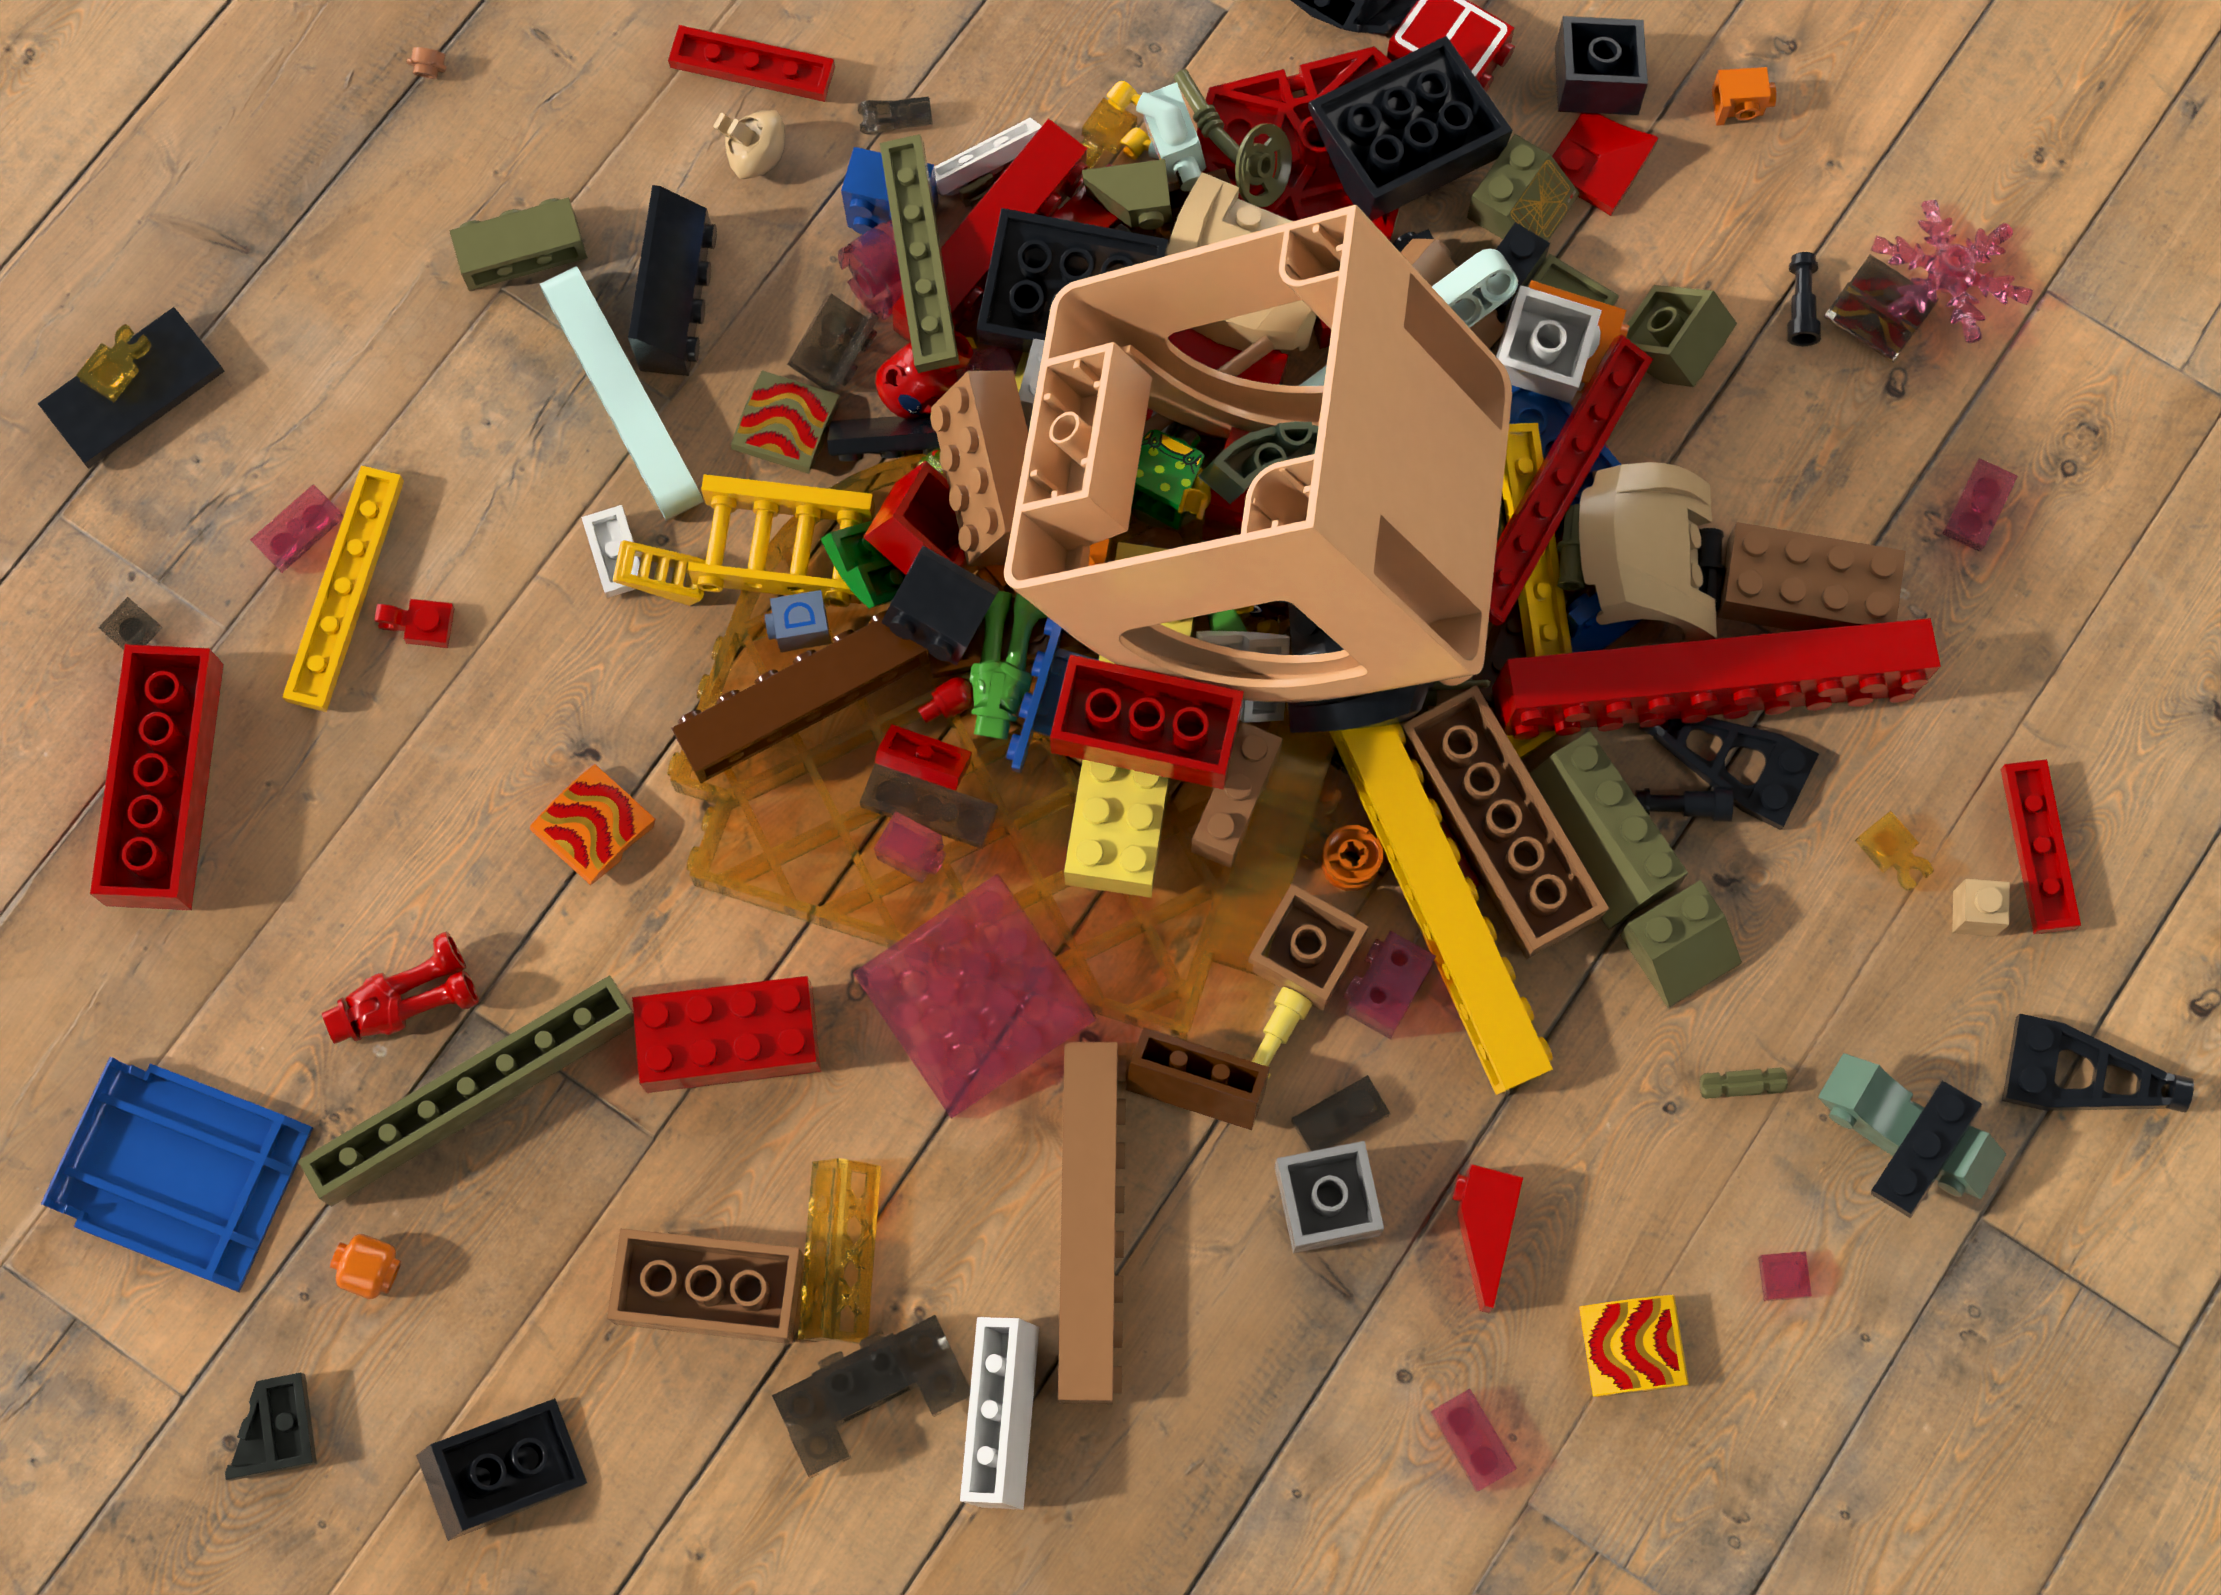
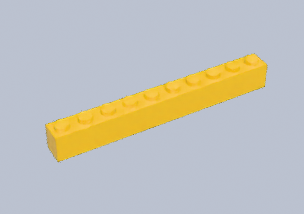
(1444, 905)

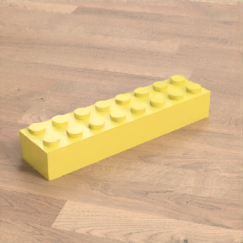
(1118, 811)

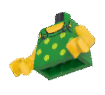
(1169, 479)

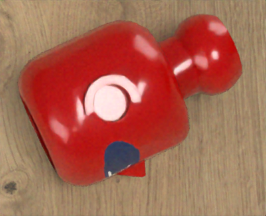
(914, 393)

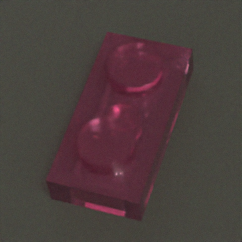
(1979, 505)
(297, 528)
(1473, 1440)

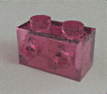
(1389, 983)

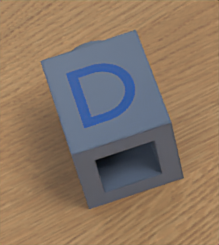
(798, 621)

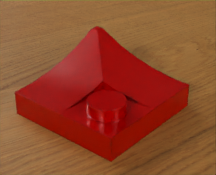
(1603, 159)

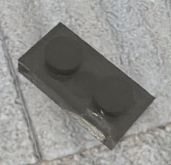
(1341, 1116)

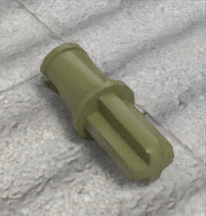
(1570, 561)

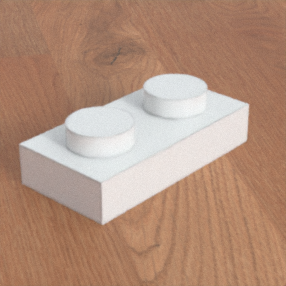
(605, 533)

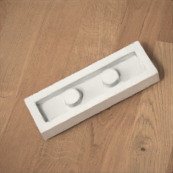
(984, 157)

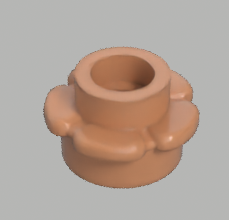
(427, 62)

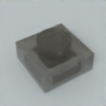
(130, 625)

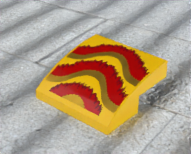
(1633, 1345)

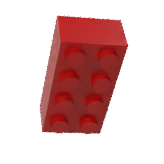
(1146, 721)
(726, 1034)

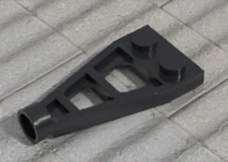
(1779, 782)
(2034, 1065)

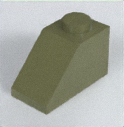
(1132, 192)

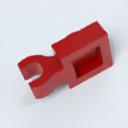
(424, 622)

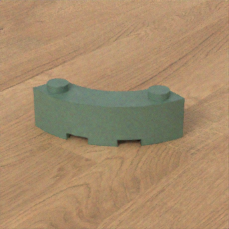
(1246, 457)
(1882, 1112)

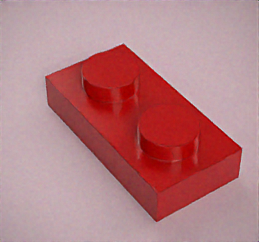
(923, 757)

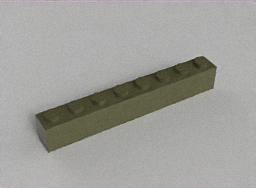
(468, 1092)

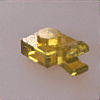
(1105, 130)

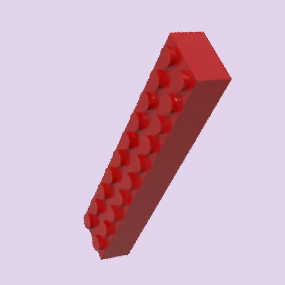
(1715, 678)

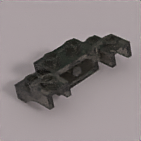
(865, 1381)

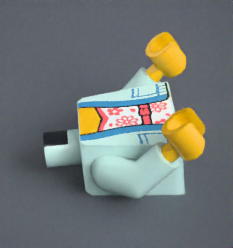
(1169, 131)

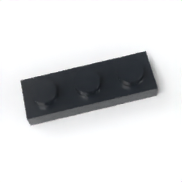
(1926, 1149)

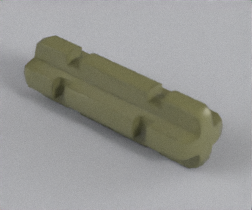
(1743, 1083)

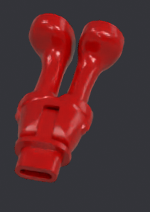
(379, 1005)

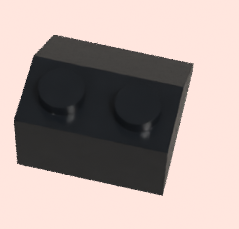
(939, 606)

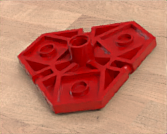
(1269, 99)

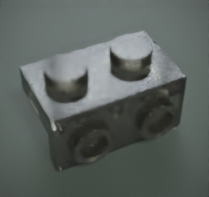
(833, 343)

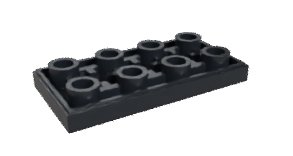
(167, 375)
(881, 435)

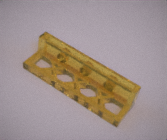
(831, 1248)

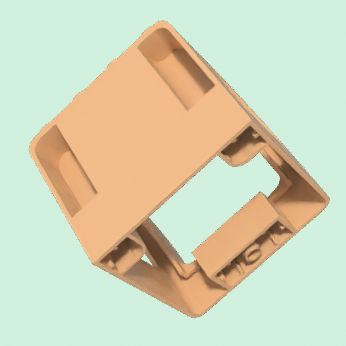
(1369, 537)

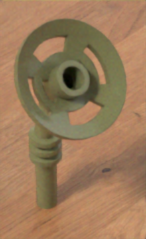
(1252, 161)

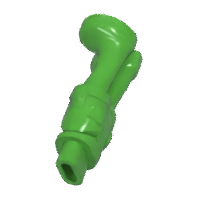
(998, 683)

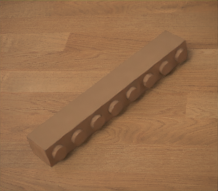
(1088, 1223)

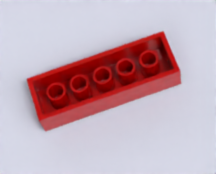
(1033, 183)
(157, 777)

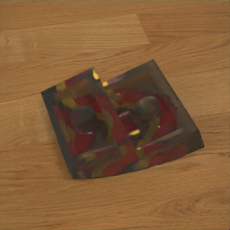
(1865, 311)

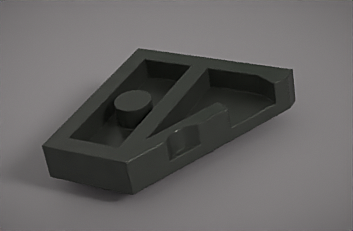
(276, 1430)

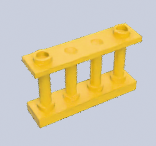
(768, 501)

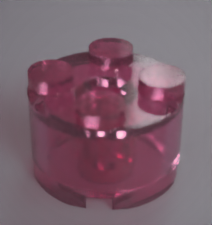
(874, 269)

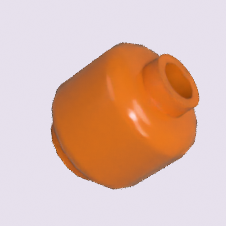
(365, 1266)

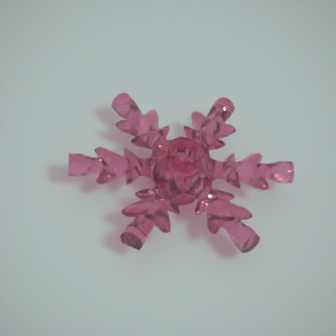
(1951, 270)

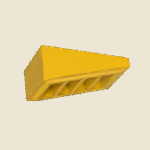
(664, 558)

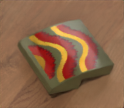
(785, 422)

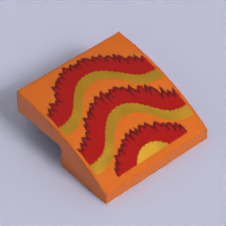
(592, 824)

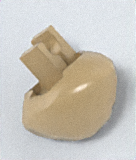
(753, 142)

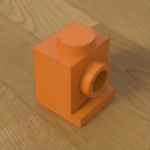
(1742, 94)

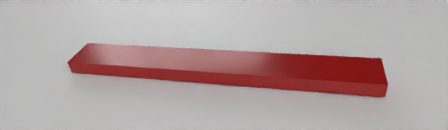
(1564, 472)

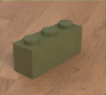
(518, 243)

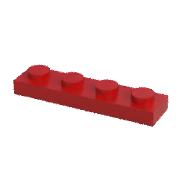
(751, 63)
(2040, 847)

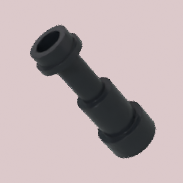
(1804, 327)
(1712, 804)

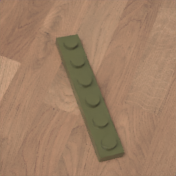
(919, 254)

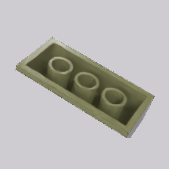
(1608, 828)

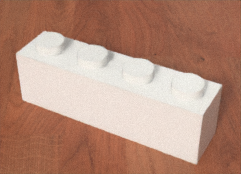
(1000, 1413)

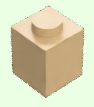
(1981, 907)

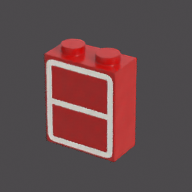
(1474, 32)

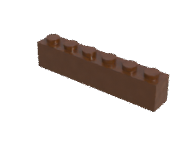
(795, 697)

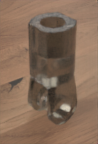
(904, 114)

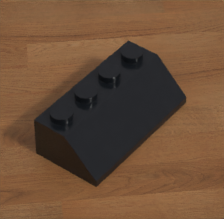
(671, 284)

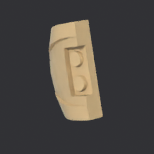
(1215, 215)
(1643, 546)

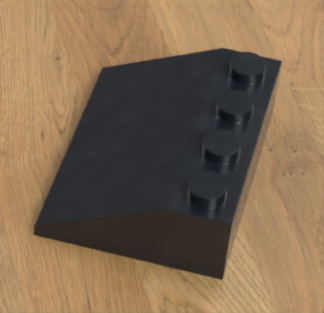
(1409, 128)
(1037, 259)

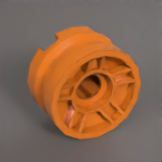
(1339, 870)

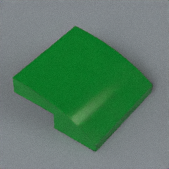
(862, 566)

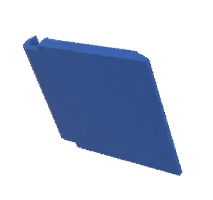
(177, 1171)

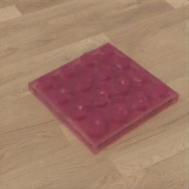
(975, 995)

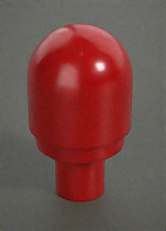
(948, 699)

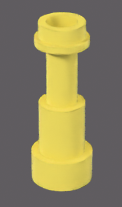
(1289, 1009)

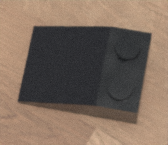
(500, 1468)

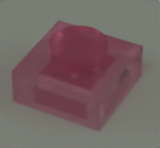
(1784, 1276)

